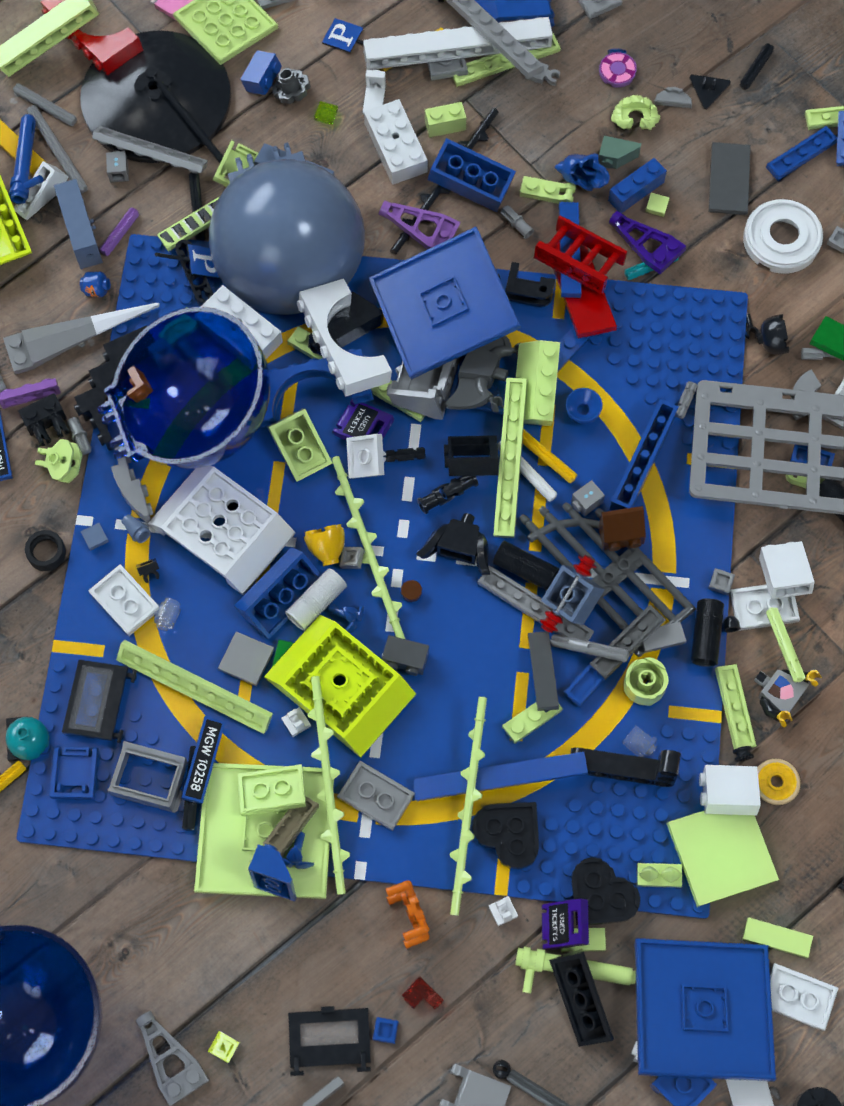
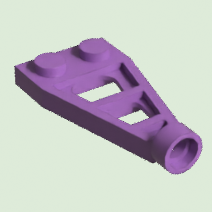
(445, 225)

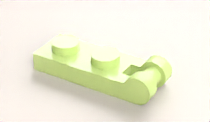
(547, 190)
(527, 722)

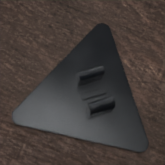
(708, 88)

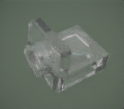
(640, 742)

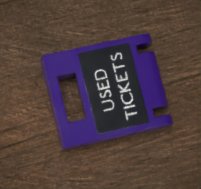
(361, 420)
(559, 924)

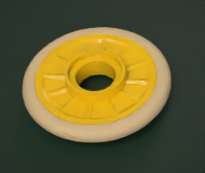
(789, 776)

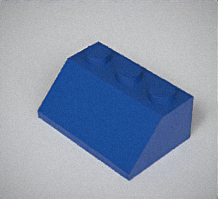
(270, 873)

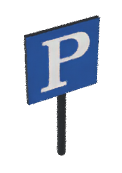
(343, 35)
(199, 261)

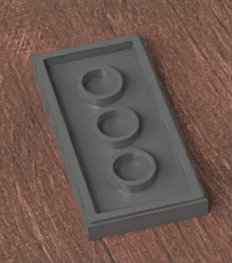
(729, 178)

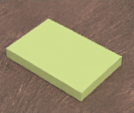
(271, 790)

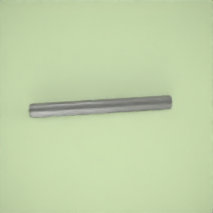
(56, 148)

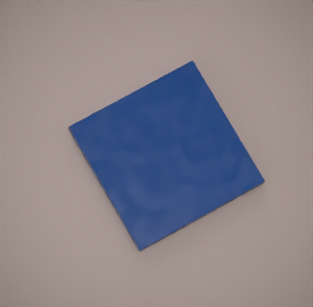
(444, 303)
(704, 1010)

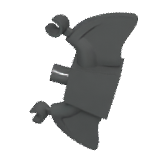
(478, 374)

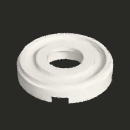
(777, 256)

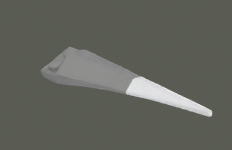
(43, 343)

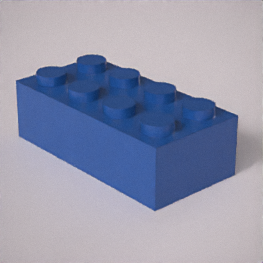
(471, 175)

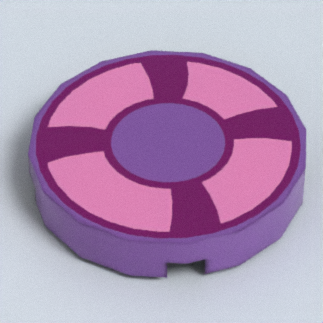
(617, 69)

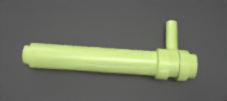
(539, 961)

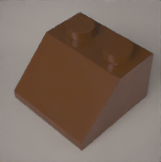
(622, 528)

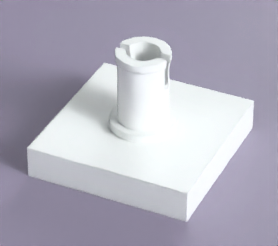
(365, 456)

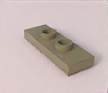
(291, 826)

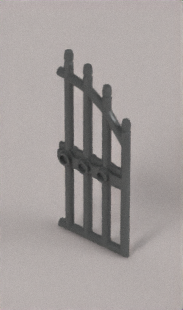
(615, 573)

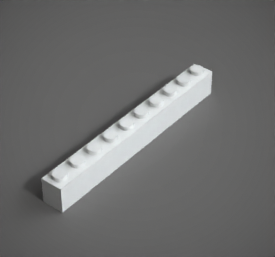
(450, 44)

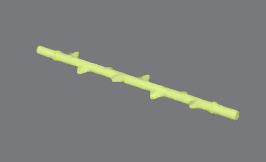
(367, 538)
(327, 794)
(465, 815)

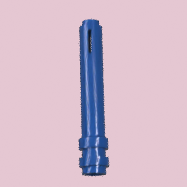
(20, 181)

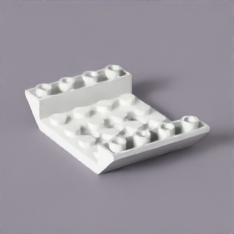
(240, 546)

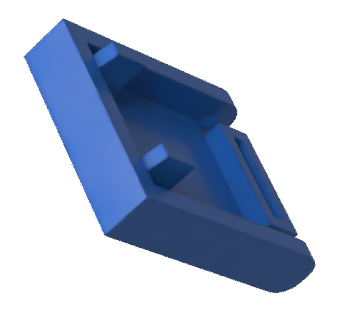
(74, 770)

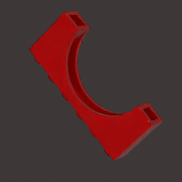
(105, 51)

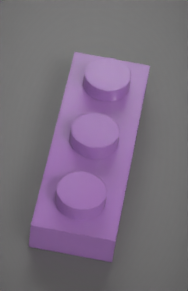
(28, 393)

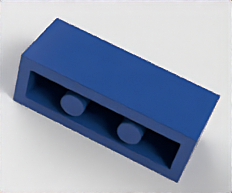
(637, 185)

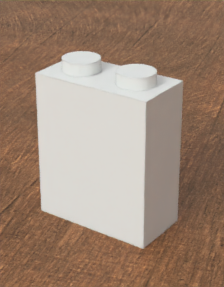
(786, 570)
(730, 790)

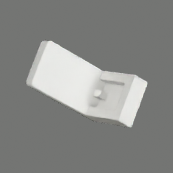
(374, 89)

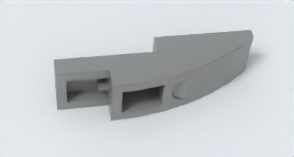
(132, 489)

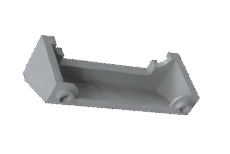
(425, 393)

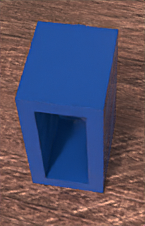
(261, 72)

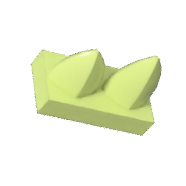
(659, 875)

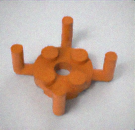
(405, 892)

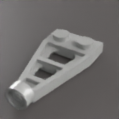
(184, 1082)

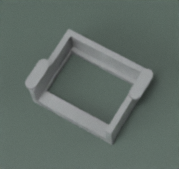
(174, 796)

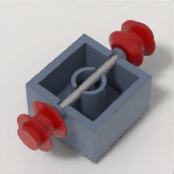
(571, 595)

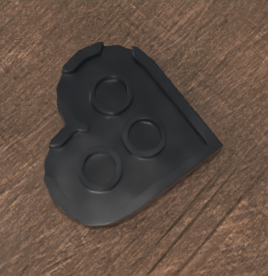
(510, 831)
(608, 896)

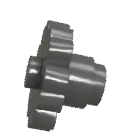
(291, 86)

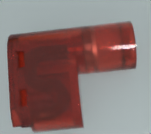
(422, 991)

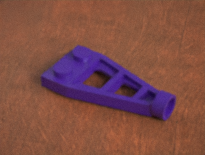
(662, 256)

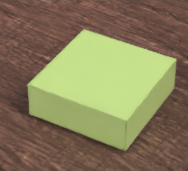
(657, 204)

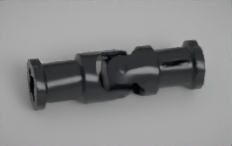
(455, 488)

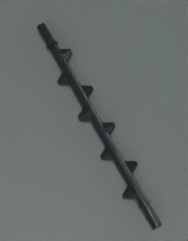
(429, 199)

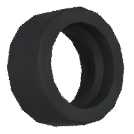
(41, 536)

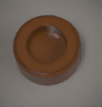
(411, 590)

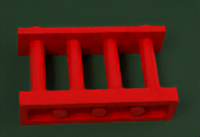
(573, 268)

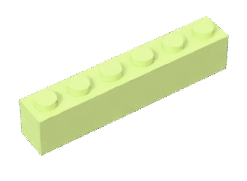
(45, 34)

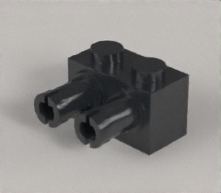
(43, 415)

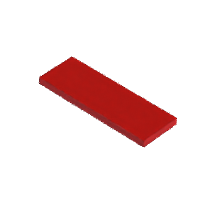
(590, 312)

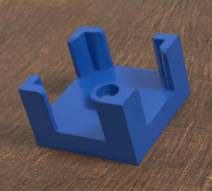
(683, 1090)

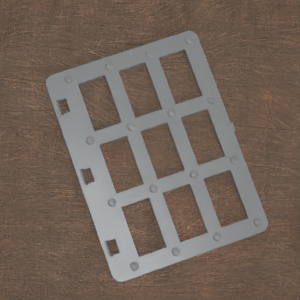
(761, 400)

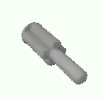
(813, 354)

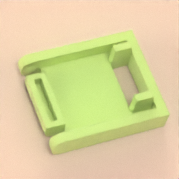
(229, 164)

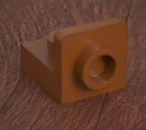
(141, 386)

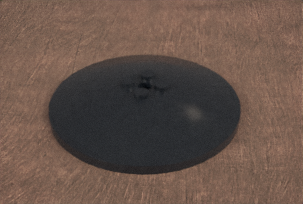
(129, 106)

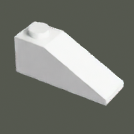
(43, 192)

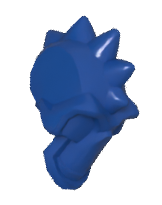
(584, 171)

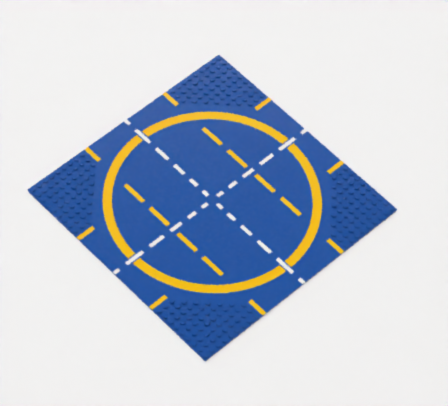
(472, 635)

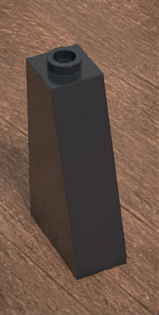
(351, 323)

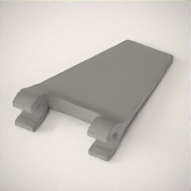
(477, 1090)

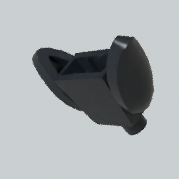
(460, 542)

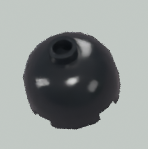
(774, 335)

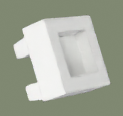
(296, 722)
(503, 911)

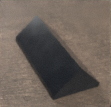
(581, 998)

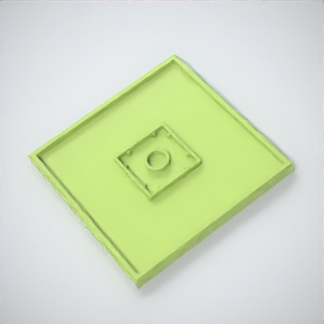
(231, 840)

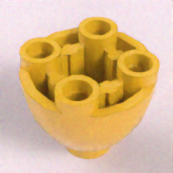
(327, 544)

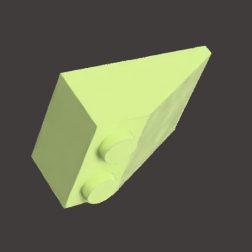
(299, 444)

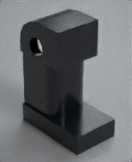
(527, 290)

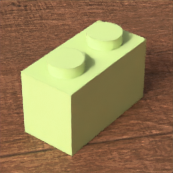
(445, 119)

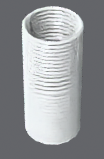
(318, 597)

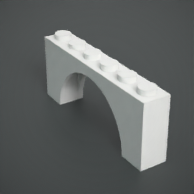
(351, 371)

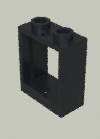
(471, 447)

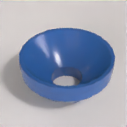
(583, 397)

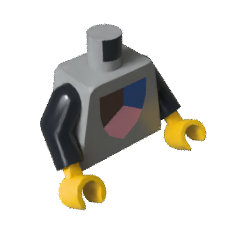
(782, 693)

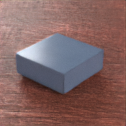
(94, 536)

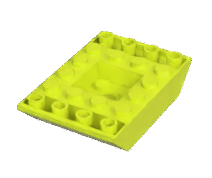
(359, 707)

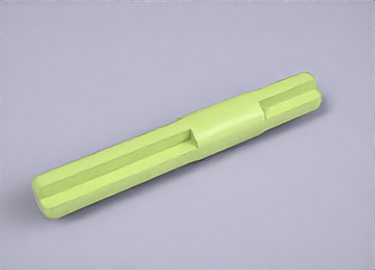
(785, 645)

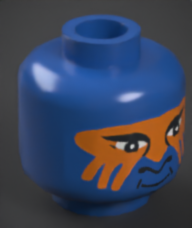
(95, 284)

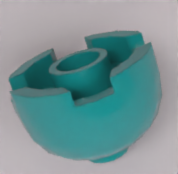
(27, 738)

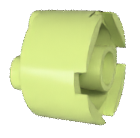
(644, 693)

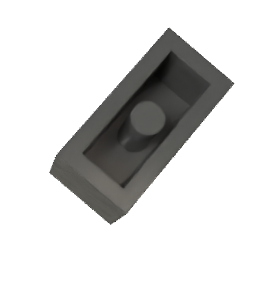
(405, 655)

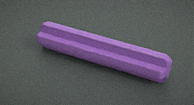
(119, 231)

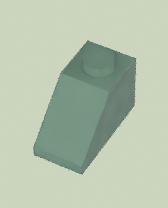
(617, 152)

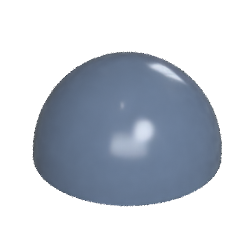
(284, 231)

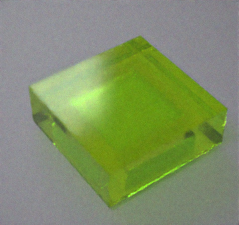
(326, 113)

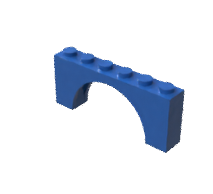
(284, 378)

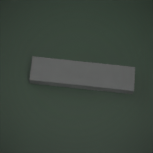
(630, 639)
(543, 671)

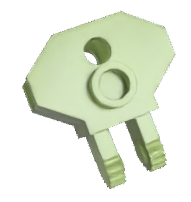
(60, 459)

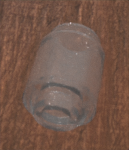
(167, 614)

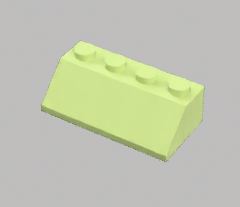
(539, 365)

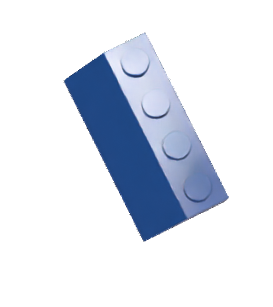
(276, 592)

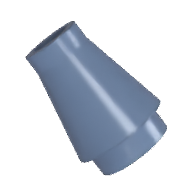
(138, 531)

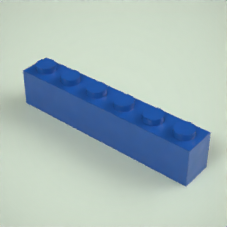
(644, 456)

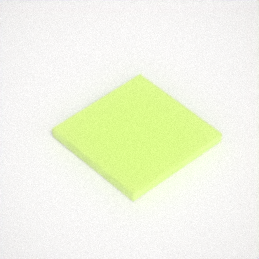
(225, 25)
(721, 854)

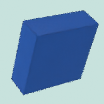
(385, 1030)

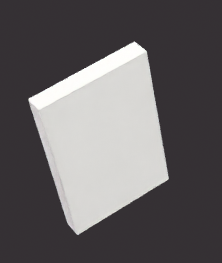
(124, 600)
(752, 603)
(801, 997)

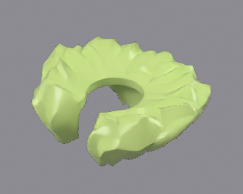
(635, 103)

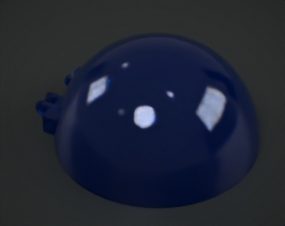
(205, 394)
(45, 1016)

